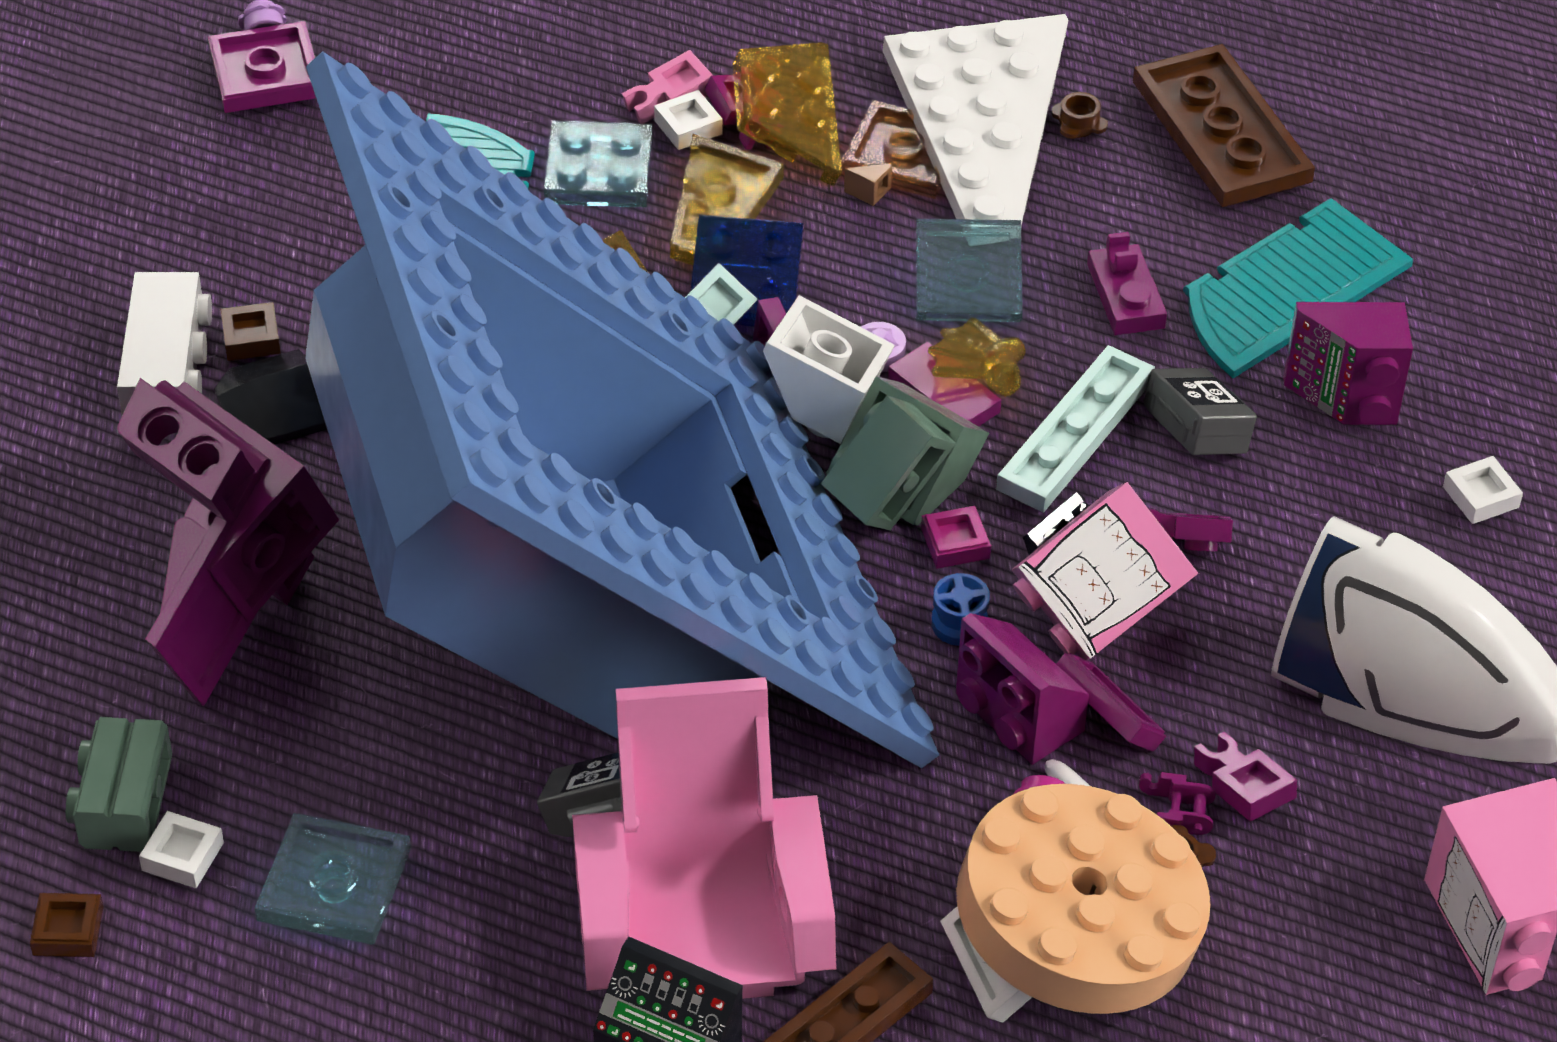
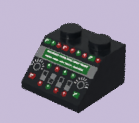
(667, 1000)

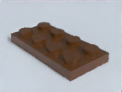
(1223, 125)

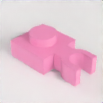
(667, 82)

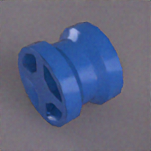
(957, 593)

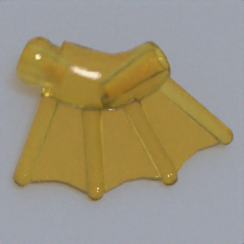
(979, 353)

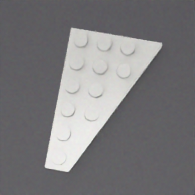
(981, 106)

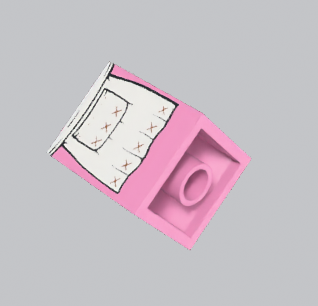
(1102, 572)
(1499, 882)

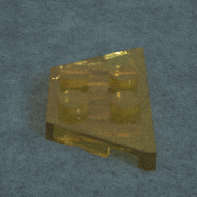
(789, 103)

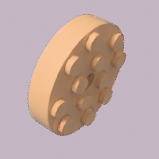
(1045, 925)

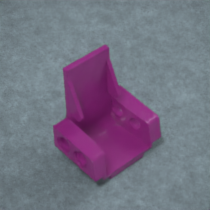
(241, 535)

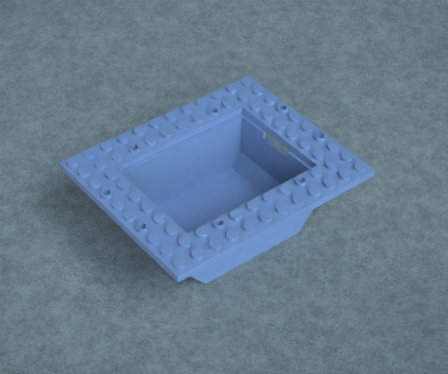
(560, 445)

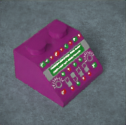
(1350, 359)

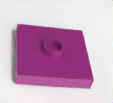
(262, 66)

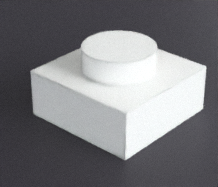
(687, 116)
(1482, 489)
(181, 849)

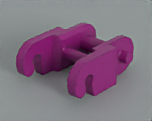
(1179, 791)

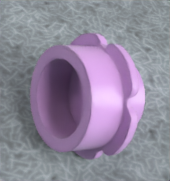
(261, 14)

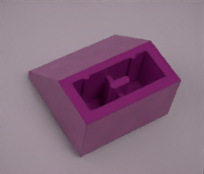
(1017, 688)

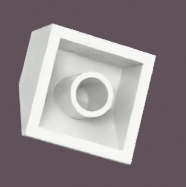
(824, 367)

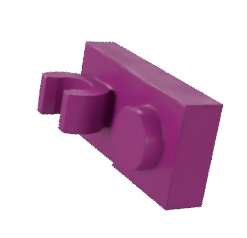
(1126, 286)

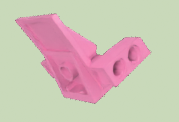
(702, 847)

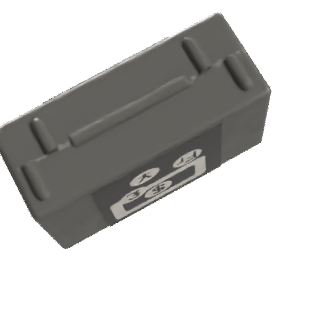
(1199, 411)
(580, 789)

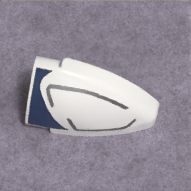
(1416, 651)

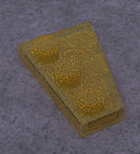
(720, 183)

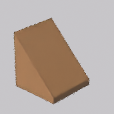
(868, 182)

